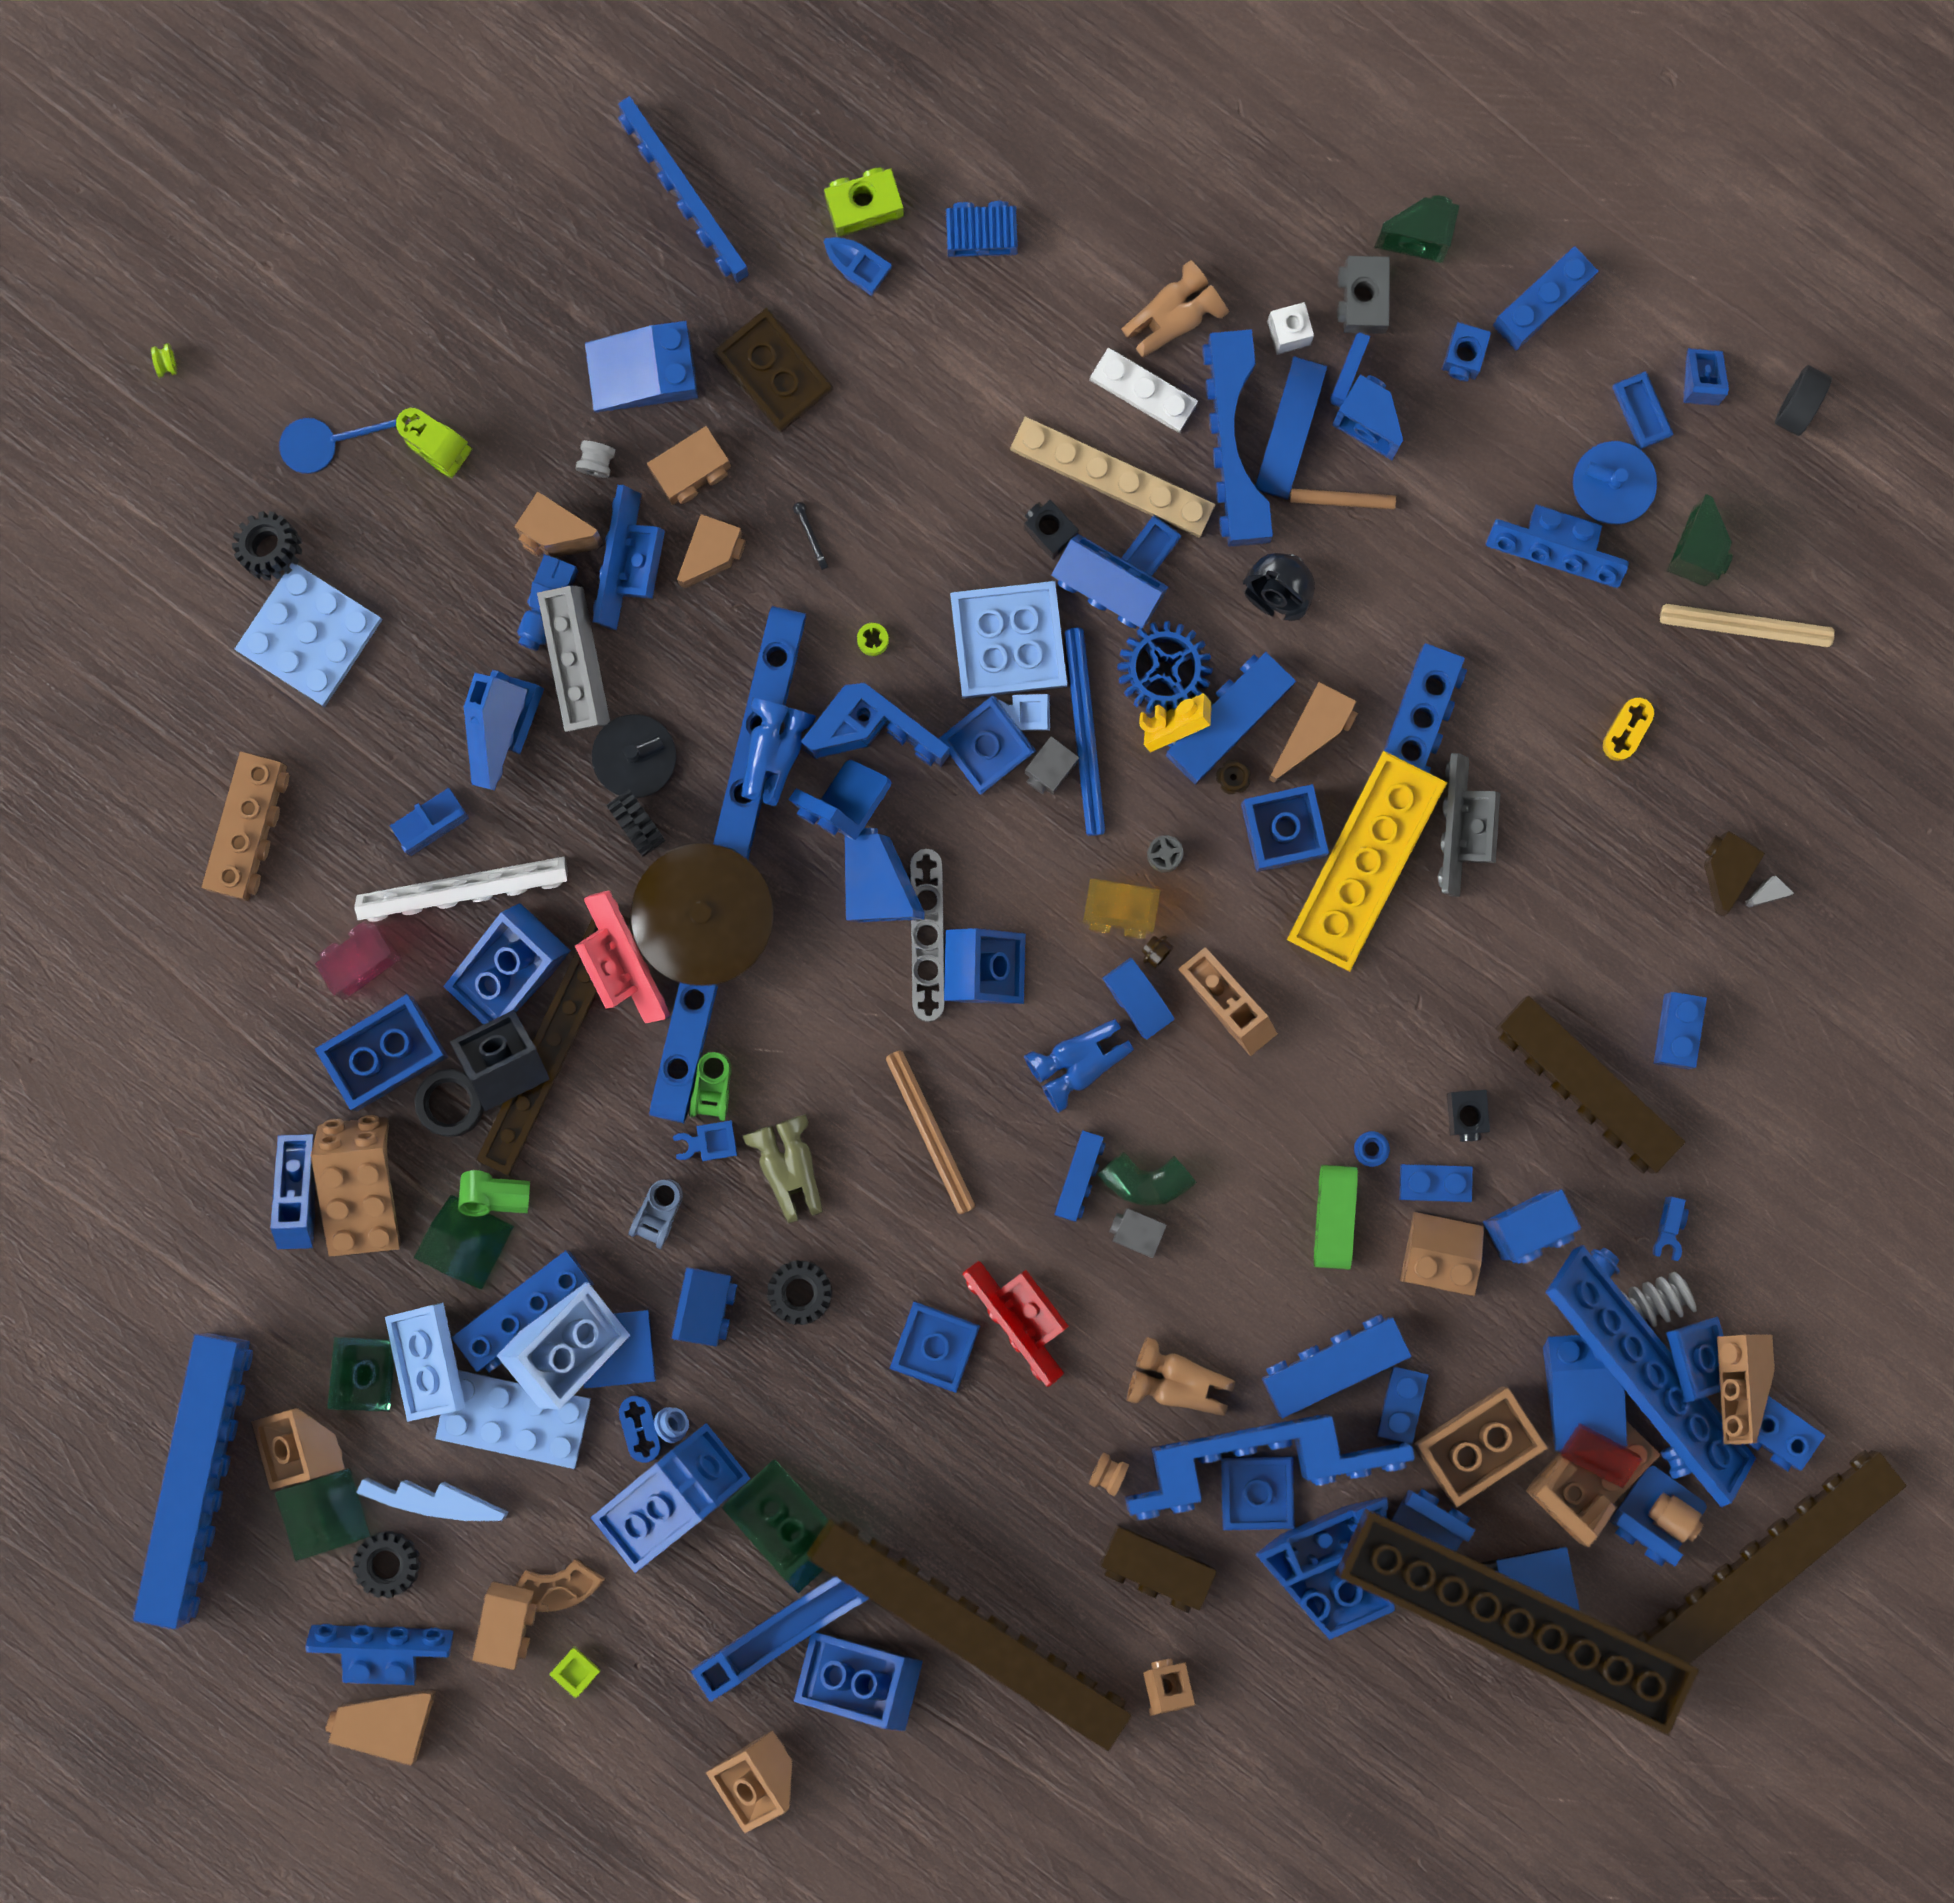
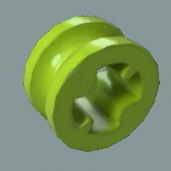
(164, 360)
(862, 641)

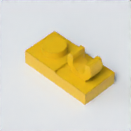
(1176, 724)

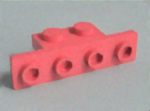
(617, 963)

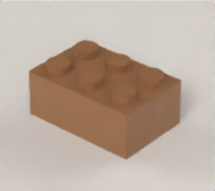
(1480, 1446)

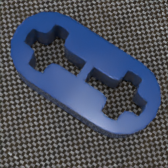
(631, 1431)

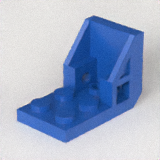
(841, 731)
(670, 1498)

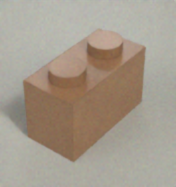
(689, 466)
(504, 1625)

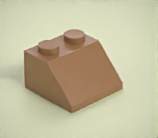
(554, 530)
(1443, 1254)

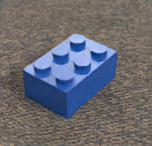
(381, 1053)
(1531, 1225)

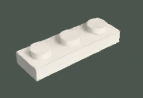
(1143, 390)

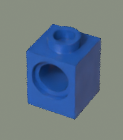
(1472, 338)

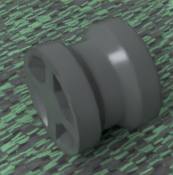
(1164, 848)

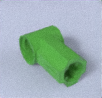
(482, 1194)

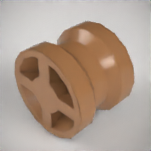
(1108, 1474)

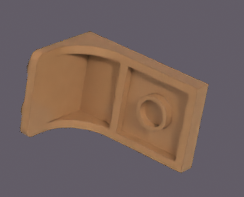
(355, 1186)

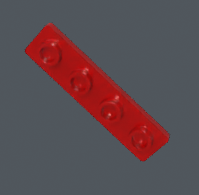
(1023, 1315)

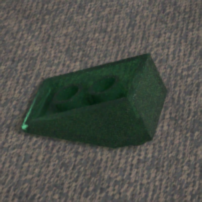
(779, 1523)

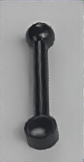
(799, 509)

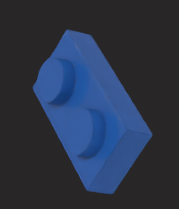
(1435, 1183)
(1402, 1405)

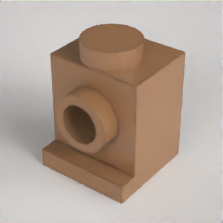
(1179, 1689)

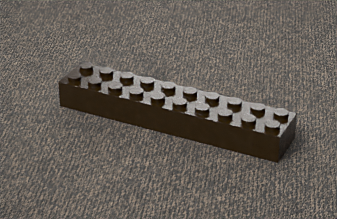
(1517, 1621)

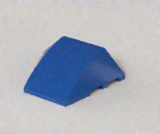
(1306, 1567)

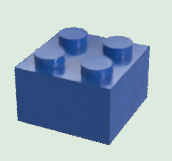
(1284, 828)

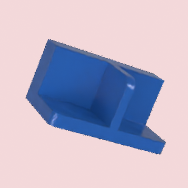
(429, 822)

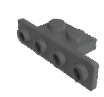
(1470, 825)

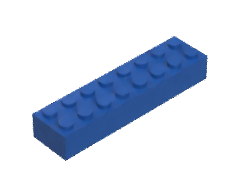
(192, 1481)

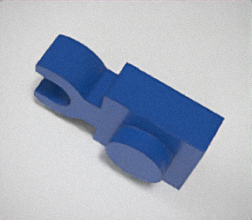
(713, 1141)

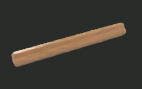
(930, 1132)

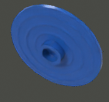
(1614, 482)

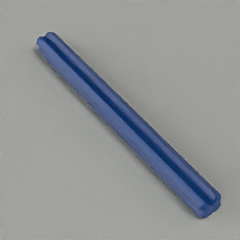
(1084, 731)

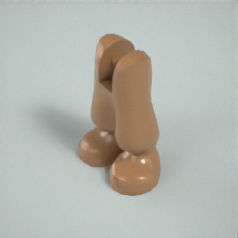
(1171, 315)
(1183, 1383)

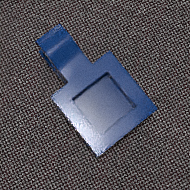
(1673, 1218)

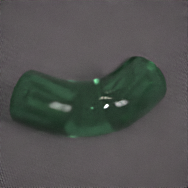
(1143, 1186)

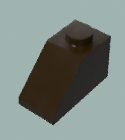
(1729, 869)

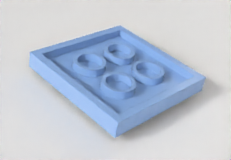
(308, 634)
(1008, 639)

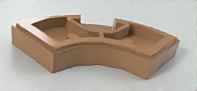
(563, 1588)

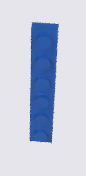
(673, 178)

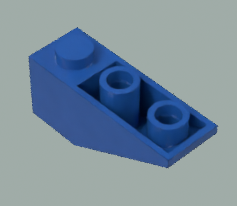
(490, 722)

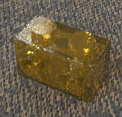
(1121, 908)

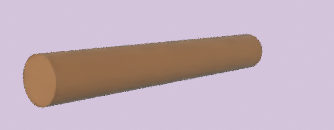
(1342, 498)

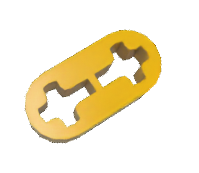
(1621, 724)

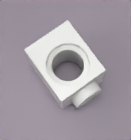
(1290, 328)

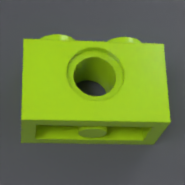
(849, 216)

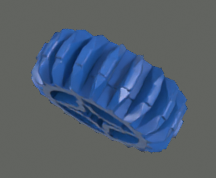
(1155, 653)

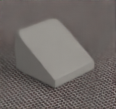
(1769, 891)

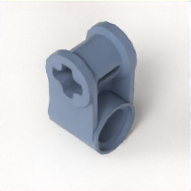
(656, 1214)

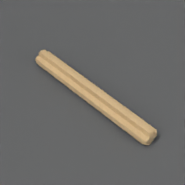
(1747, 625)

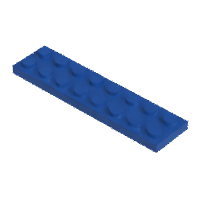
(1648, 1374)

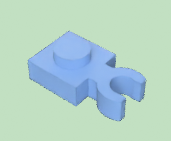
(1030, 711)

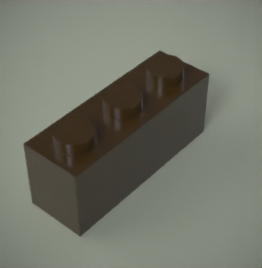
(1157, 1569)

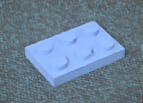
(425, 1362)

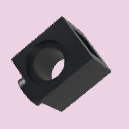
(1053, 543)
(1478, 1101)

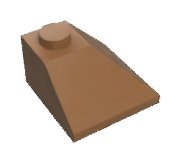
(296, 1448)
(755, 1781)

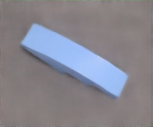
(446, 1503)

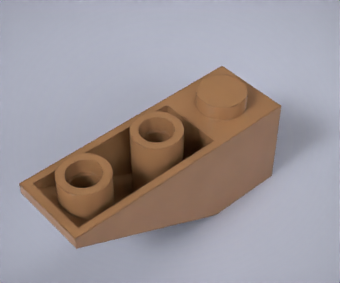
(1745, 1383)

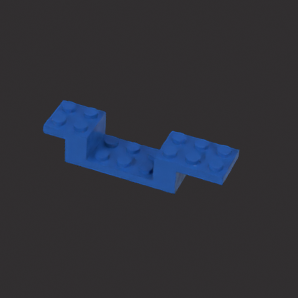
(1315, 1449)

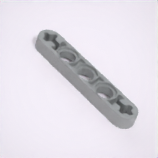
(931, 952)

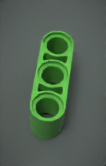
(1335, 1217)

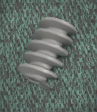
(1662, 1298)

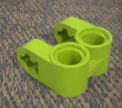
(436, 443)

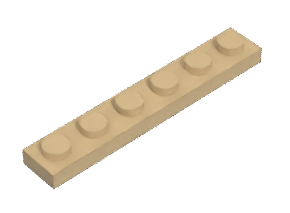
(1112, 477)

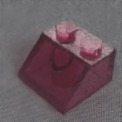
(356, 960)

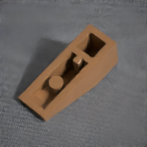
(1318, 725)
(1228, 1001)

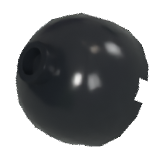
(1280, 584)

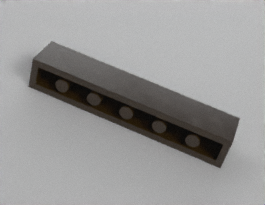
(1589, 1085)

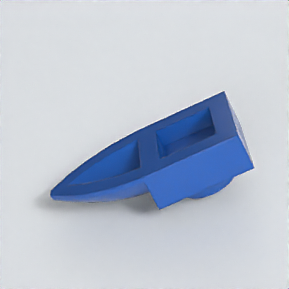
(857, 263)

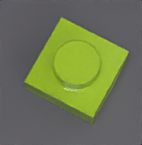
(575, 1672)

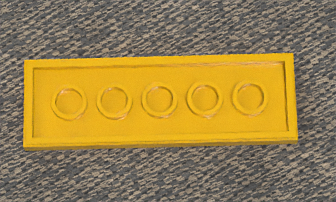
(1366, 860)

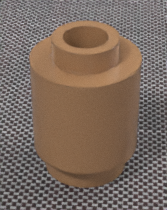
(1676, 1518)

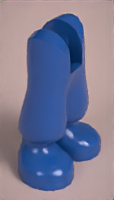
(773, 753)
(1081, 1058)

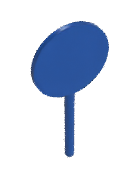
(310, 444)

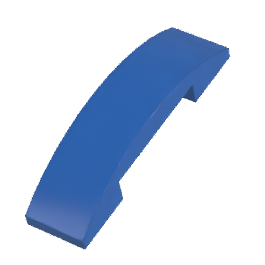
(1290, 428)

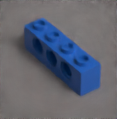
(1430, 664)

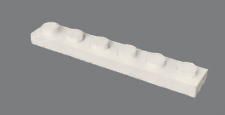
(449, 891)

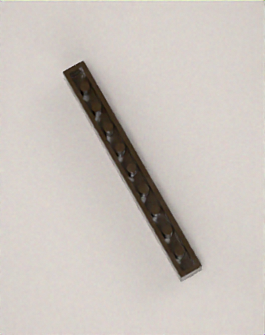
(1776, 1558)
(970, 1634)

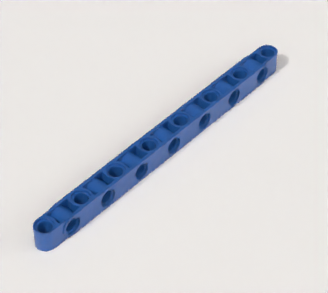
(735, 832)

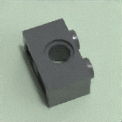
(1373, 275)

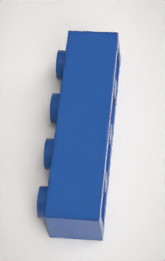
(1078, 1176)

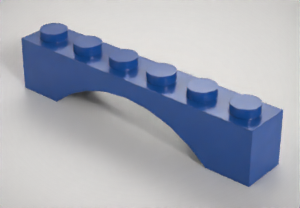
(1246, 509)
(775, 1636)

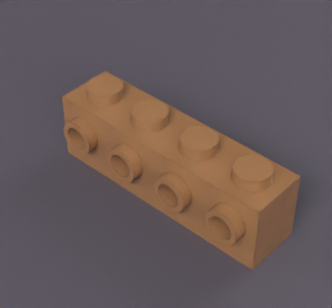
(245, 827)

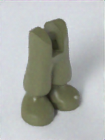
(790, 1170)

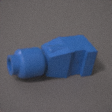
(550, 575)

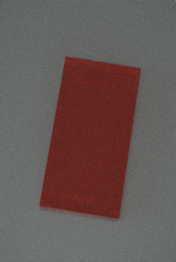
(1601, 1455)

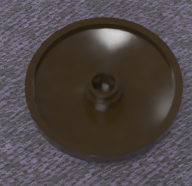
(702, 914)

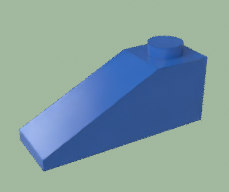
(293, 1193)

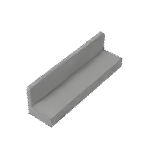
(573, 658)

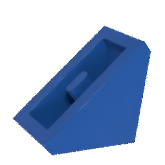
(1705, 377)

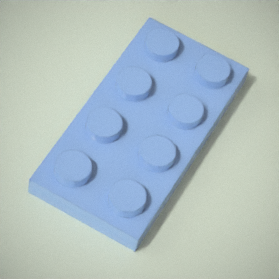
(509, 1422)

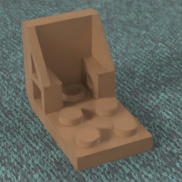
(1582, 1499)

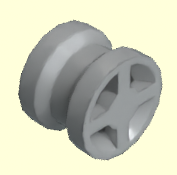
(595, 459)

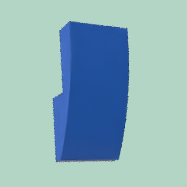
(1138, 998)

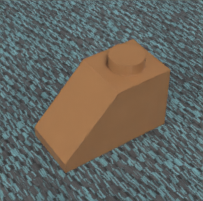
(710, 550)

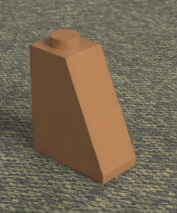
(383, 1725)

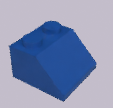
(1371, 416)
(984, 966)
(703, 1307)

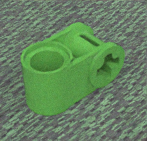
(711, 1089)

